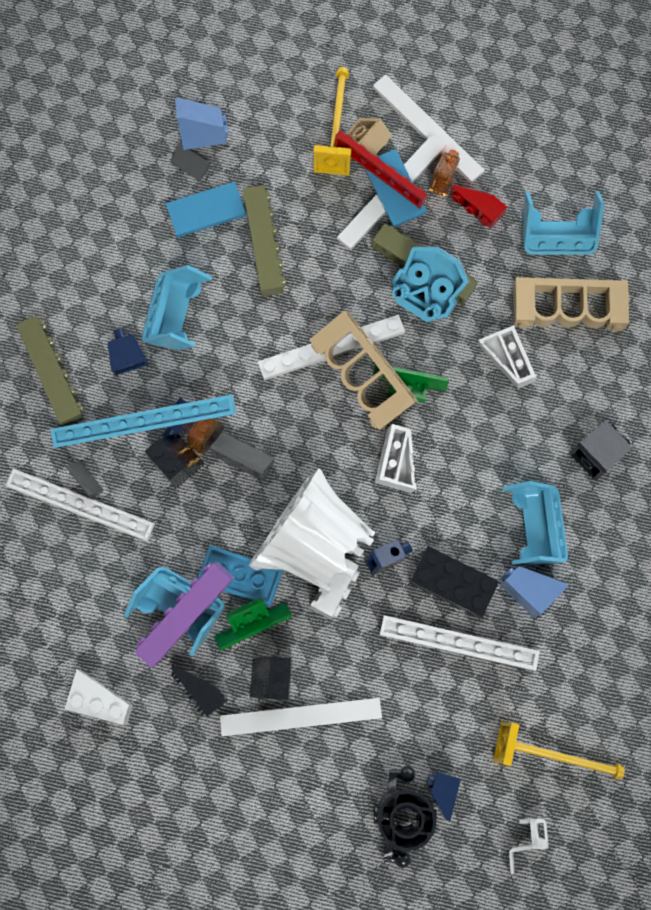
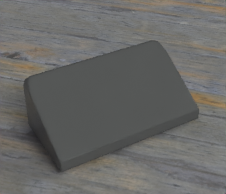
(190, 163)
(85, 479)

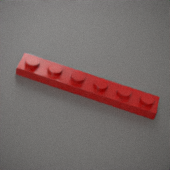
(381, 170)

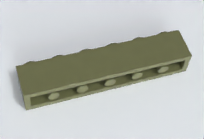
(263, 240)
(398, 247)
(50, 371)

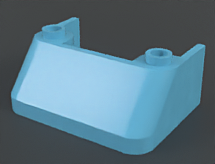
(562, 237)
(170, 306)
(542, 523)
(161, 592)

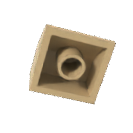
(370, 133)

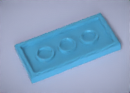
(395, 205)
(206, 209)
(248, 582)

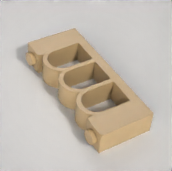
(615, 302)
(334, 333)

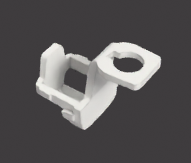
(537, 841)

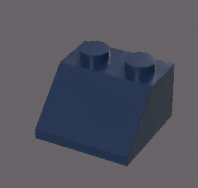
(443, 791)

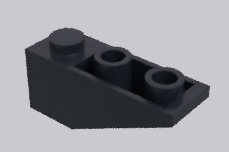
(205, 694)

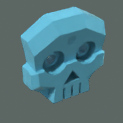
(437, 270)

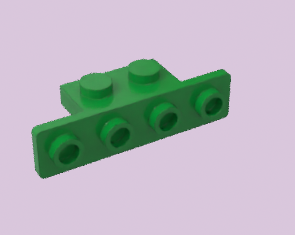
(417, 382)
(249, 621)

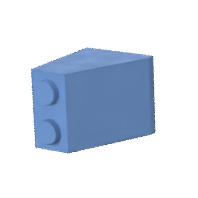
(200, 124)
(531, 589)

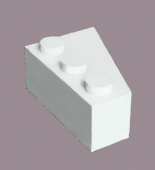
(509, 355)
(396, 460)
(328, 602)
(96, 700)

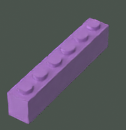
(184, 614)

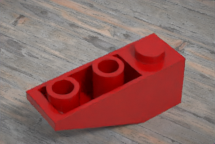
(480, 204)

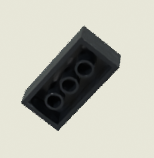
(454, 582)

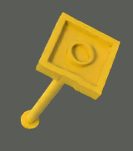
(333, 159)
(507, 743)

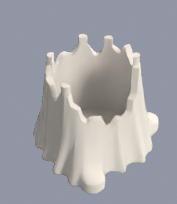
(313, 535)

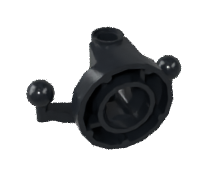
(399, 836)

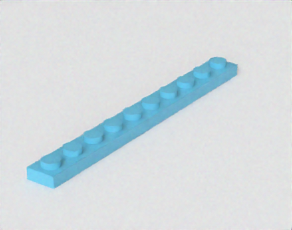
(143, 421)

